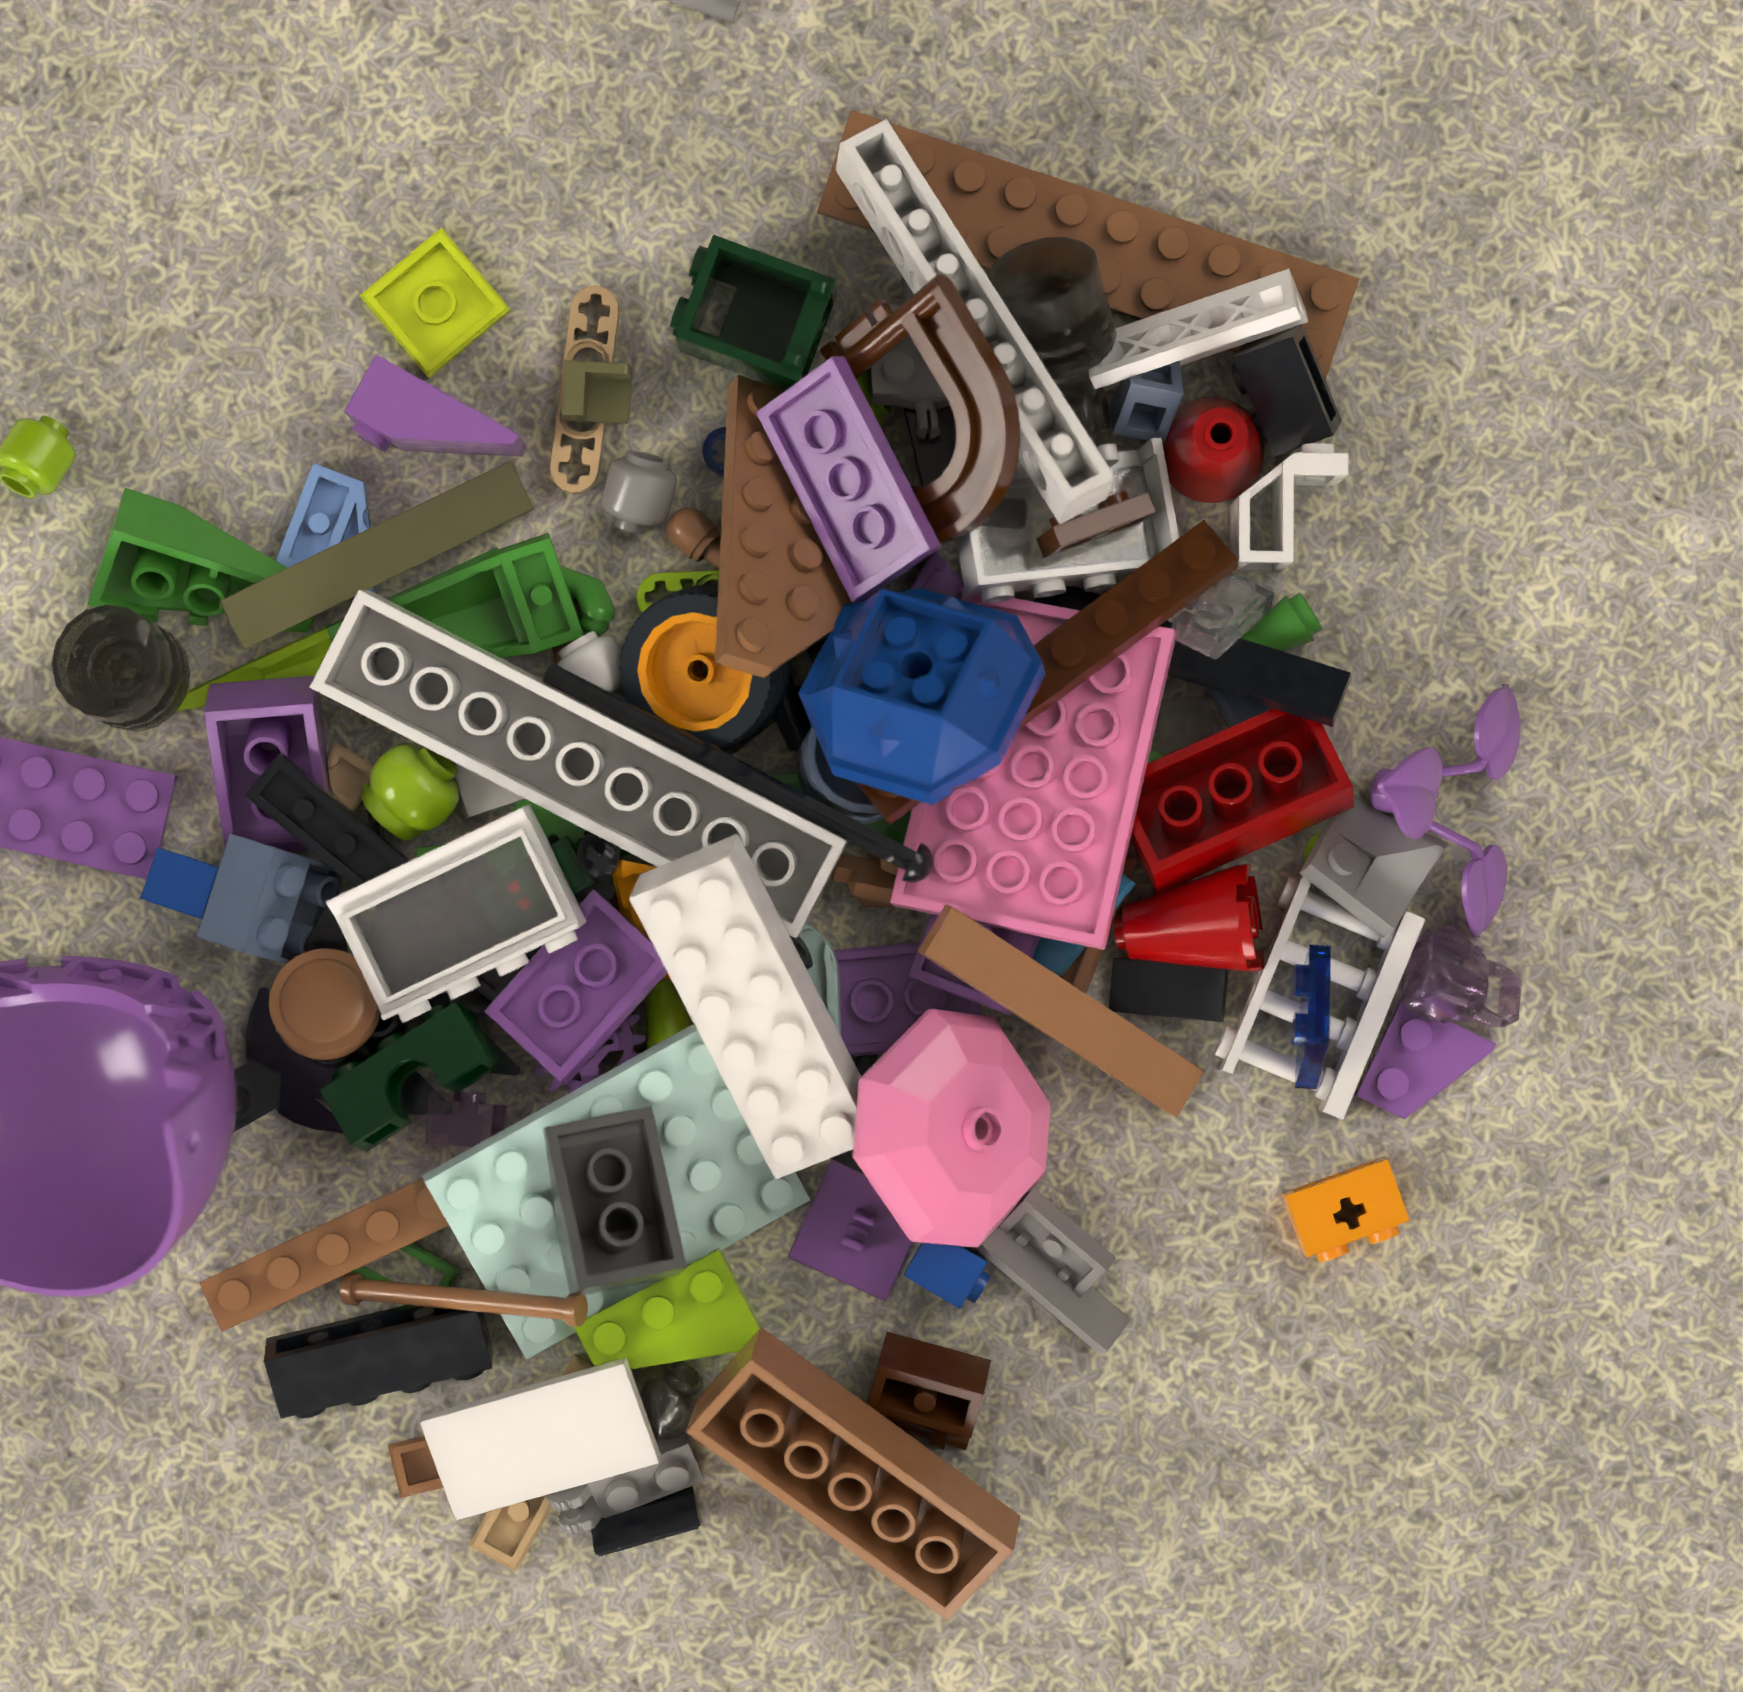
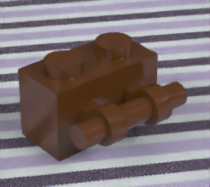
(929, 1390)

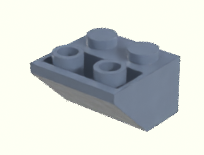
(266, 899)

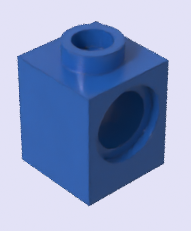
(179, 883)
(949, 1272)

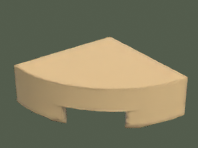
(347, 775)

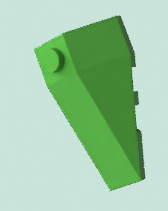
(174, 562)

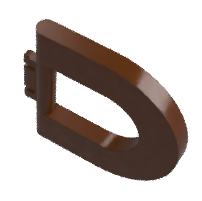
(973, 385)

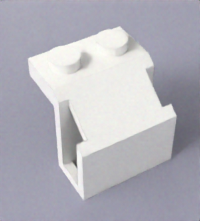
(1306, 467)

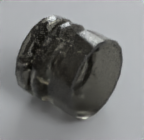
(1057, 302)
(91, 663)

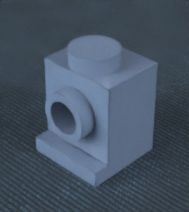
(1147, 403)

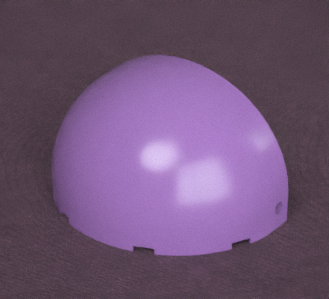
(106, 1121)

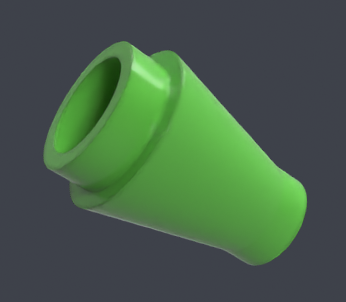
(1285, 625)

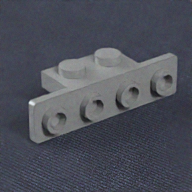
(1057, 1267)

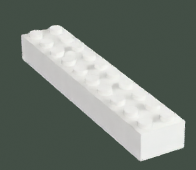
(564, 752)

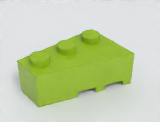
(674, 1318)

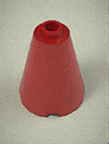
(1208, 469)
(1197, 923)

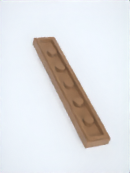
(1060, 1010)

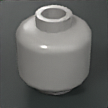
(638, 491)

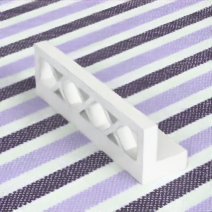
(1202, 328)

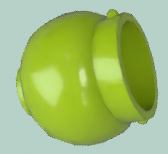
(411, 790)

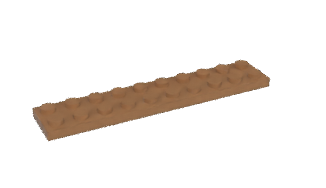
(1143, 255)

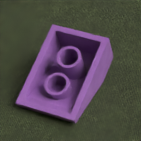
(418, 417)
(245, 733)

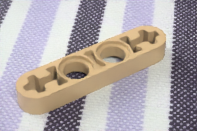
(580, 322)

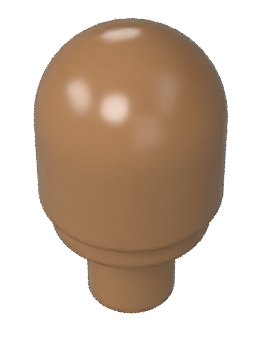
(695, 535)

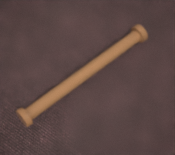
(357, 1289)

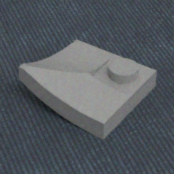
(1370, 865)

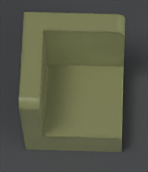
(596, 392)

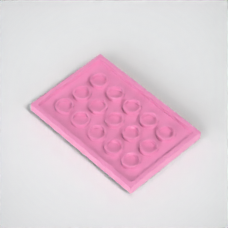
(1051, 825)

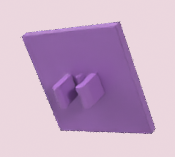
(851, 1233)

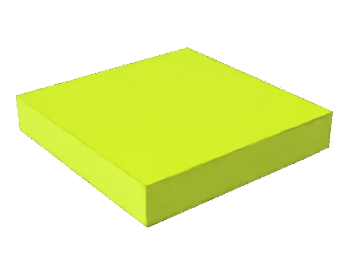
(435, 303)

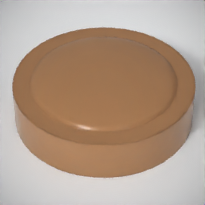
(323, 1004)

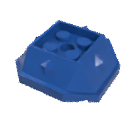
(927, 730)

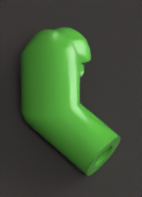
(592, 600)

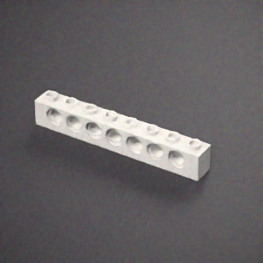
(927, 243)

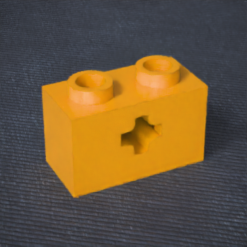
(1368, 1185)

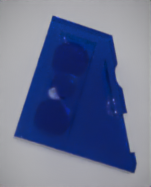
(1312, 1024)

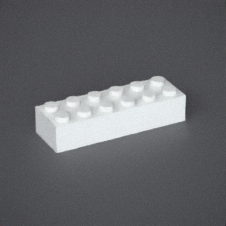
(752, 1003)

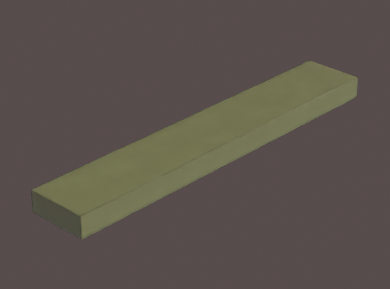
(376, 555)

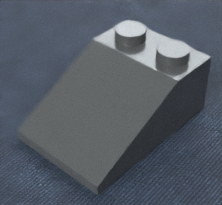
(612, 1202)

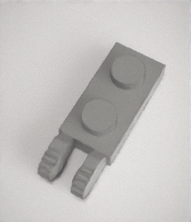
(629, 1490)

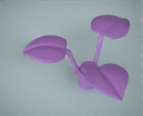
(1412, 793)

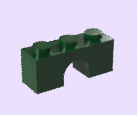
(368, 1093)

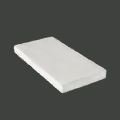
(540, 1439)

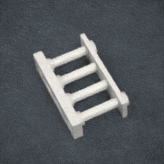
(1351, 1035)

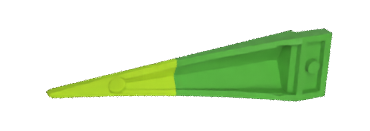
(500, 601)

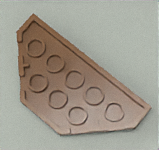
(773, 570)

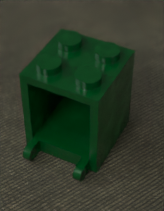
(771, 320)

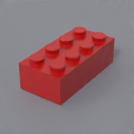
(1236, 795)

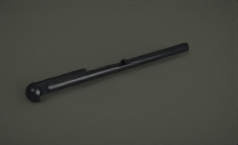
(916, 863)

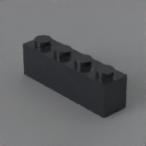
(375, 1356)

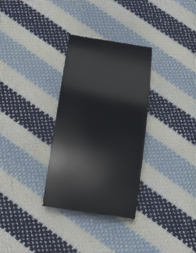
(1168, 990)

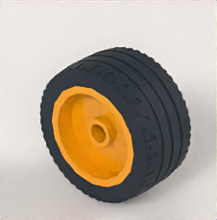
(665, 676)

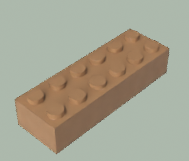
(854, 1474)

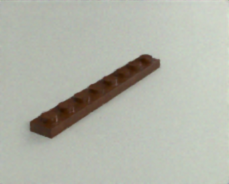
(1111, 627)

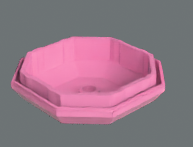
(920, 1123)

